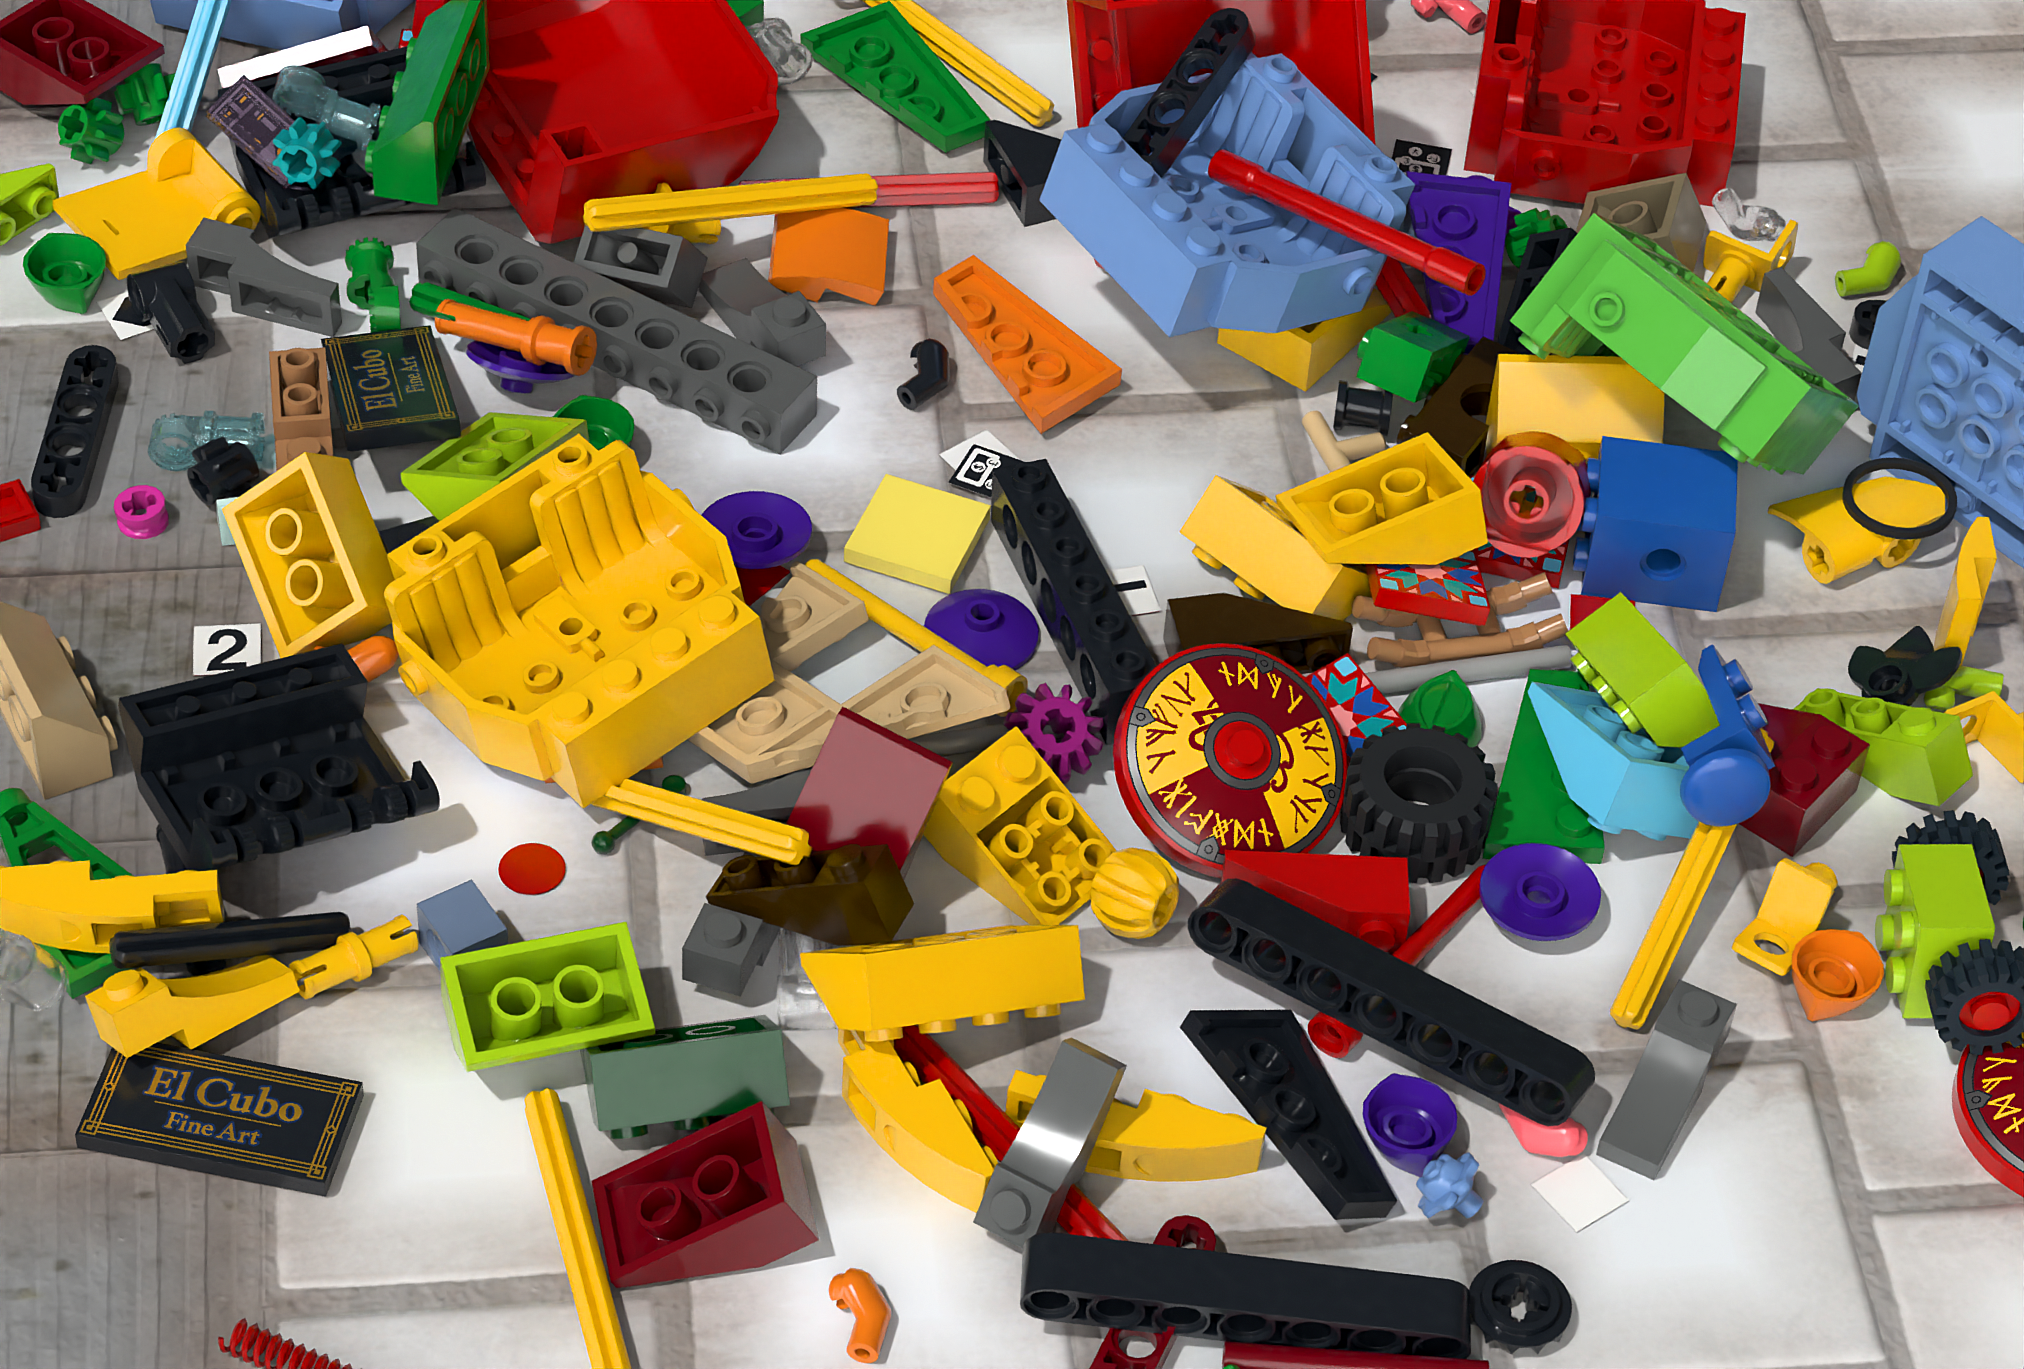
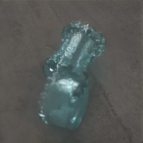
(323, 104)
(199, 431)

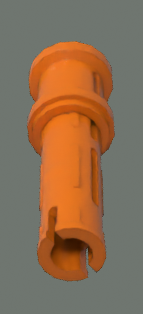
(536, 339)

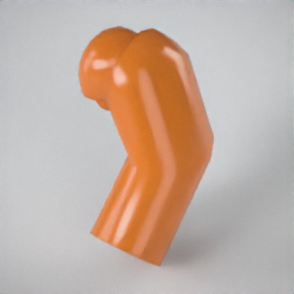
(373, 656)
(861, 1294)

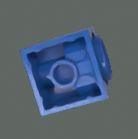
(1657, 523)

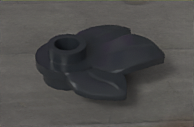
(1903, 669)

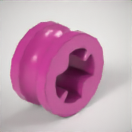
(144, 525)

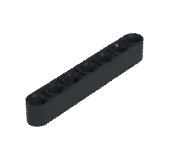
(1392, 1002)
(1241, 1297)

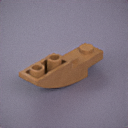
(300, 403)

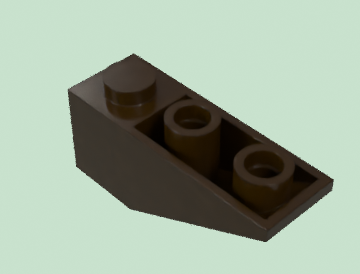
(1289, 634)
(831, 896)

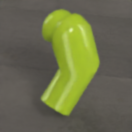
(1876, 273)
(1965, 682)

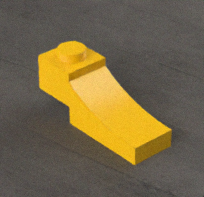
(142, 1010)

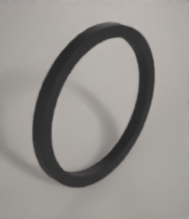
(1892, 531)

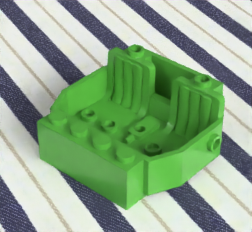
(1639, 303)

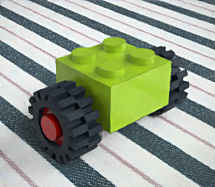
(1943, 934)

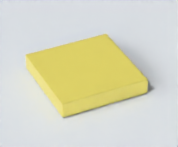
(917, 533)

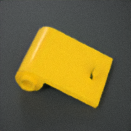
(153, 213)

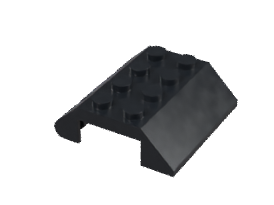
(350, 189)
(266, 760)

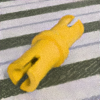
(354, 956)

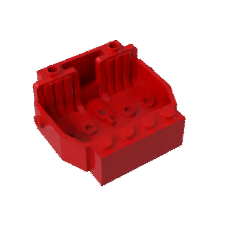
(1606, 95)

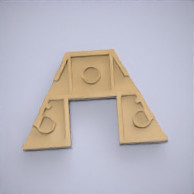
(790, 719)

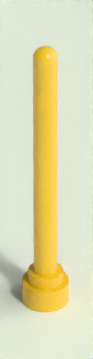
(920, 636)

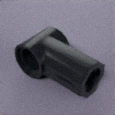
(170, 303)

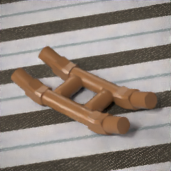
(1490, 641)

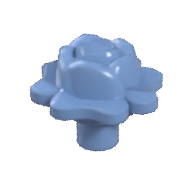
(1449, 1185)

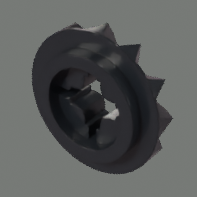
(1544, 1297)

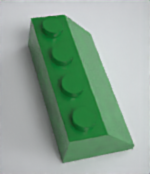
(431, 104)

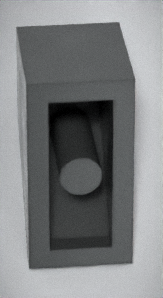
(645, 261)

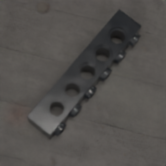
(1069, 588)

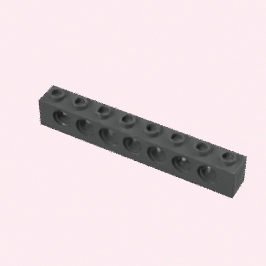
(635, 335)

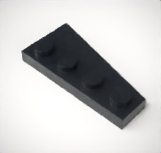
(1287, 1090)

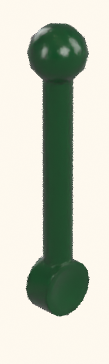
(604, 842)

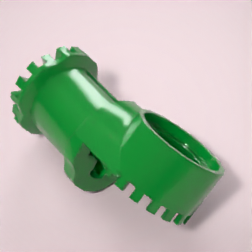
(372, 285)

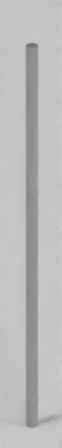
(1386, 682)

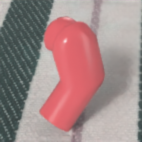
(1461, 11)
(1558, 1141)

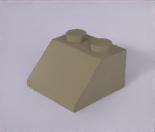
(1657, 209)

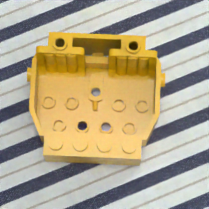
(575, 620)

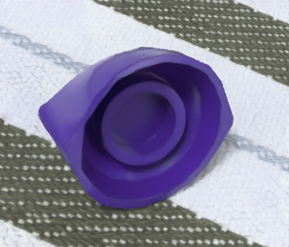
(1409, 1121)

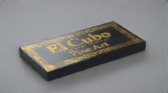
(390, 388)
(222, 1116)

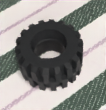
(1425, 769)

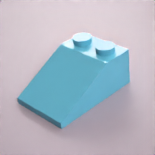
(1610, 771)

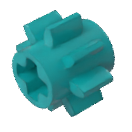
(306, 152)

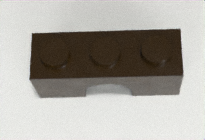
(1459, 408)

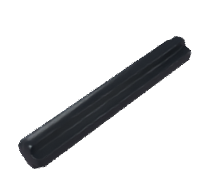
(227, 939)

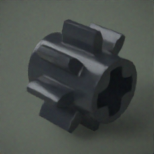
(222, 470)

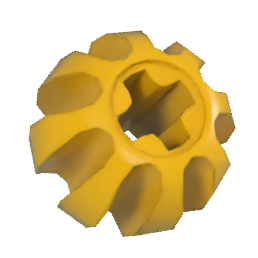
(1134, 893)

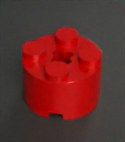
(1560, 482)

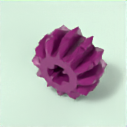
(1064, 718)

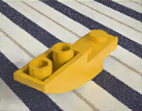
(72, 911)
(914, 1121)
(1160, 1138)

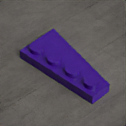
(1469, 220)

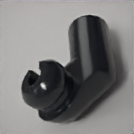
(931, 377)

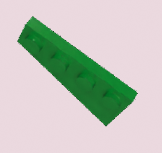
(900, 73)
(1532, 795)

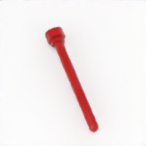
(1338, 1038)

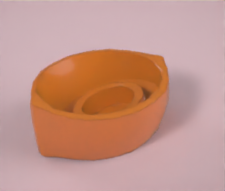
(1835, 972)

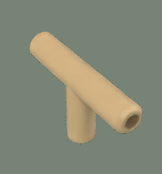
(1339, 453)

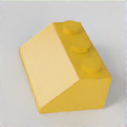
(1573, 400)
(1269, 553)
(312, 554)

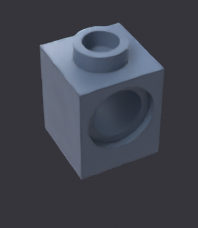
(458, 923)

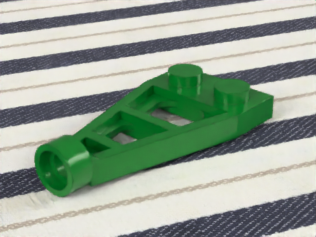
(30, 830)

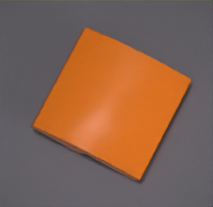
(830, 251)

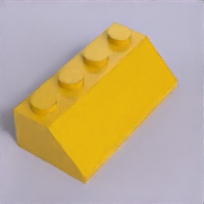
(948, 978)

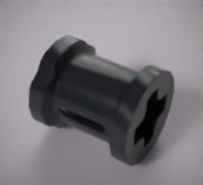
(1362, 408)

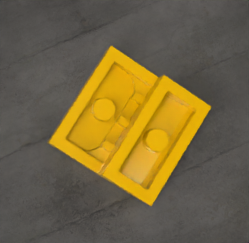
(1967, 588)

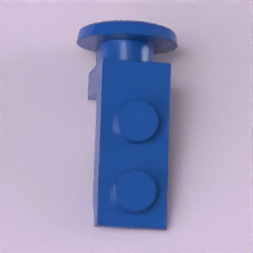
(1731, 762)

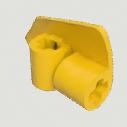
(1840, 545)

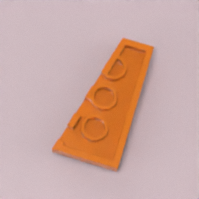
(1026, 347)

